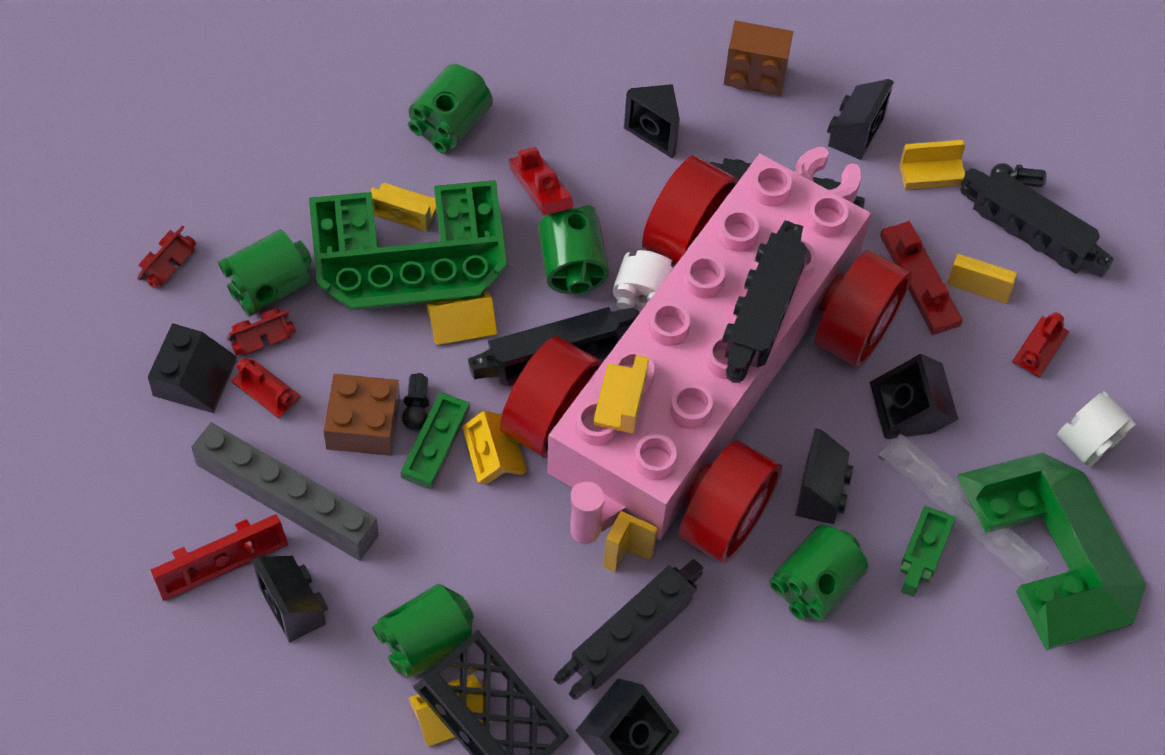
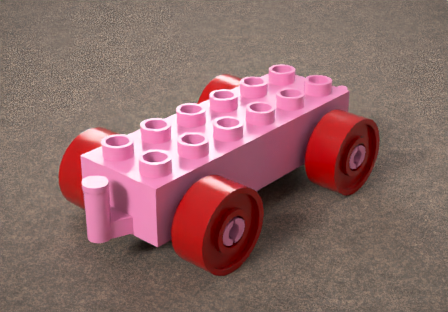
(688, 406)

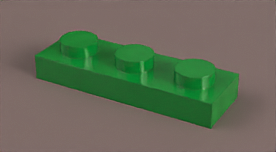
(435, 440)

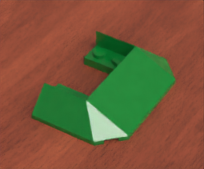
(376, 277)
(1102, 583)

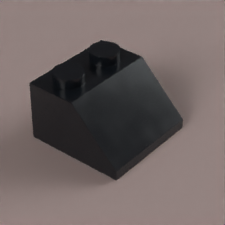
(860, 118)
(191, 369)
(914, 398)
(824, 480)
(290, 595)
(627, 723)

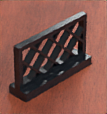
(465, 724)

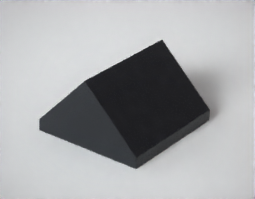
(653, 116)

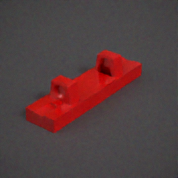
(540, 181)
(926, 285)
(219, 556)

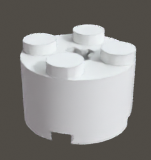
(640, 278)
(1096, 429)

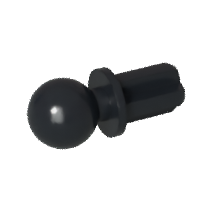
(1027, 176)
(416, 400)

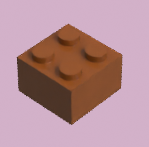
(758, 57)
(362, 414)

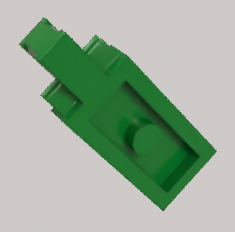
(925, 547)

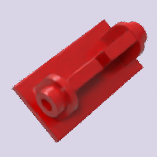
(173, 247)
(271, 325)
(1042, 344)
(264, 387)

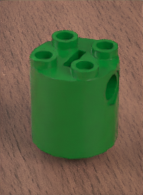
(450, 107)
(573, 250)
(267, 271)
(820, 572)
(425, 629)

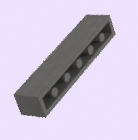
(285, 491)

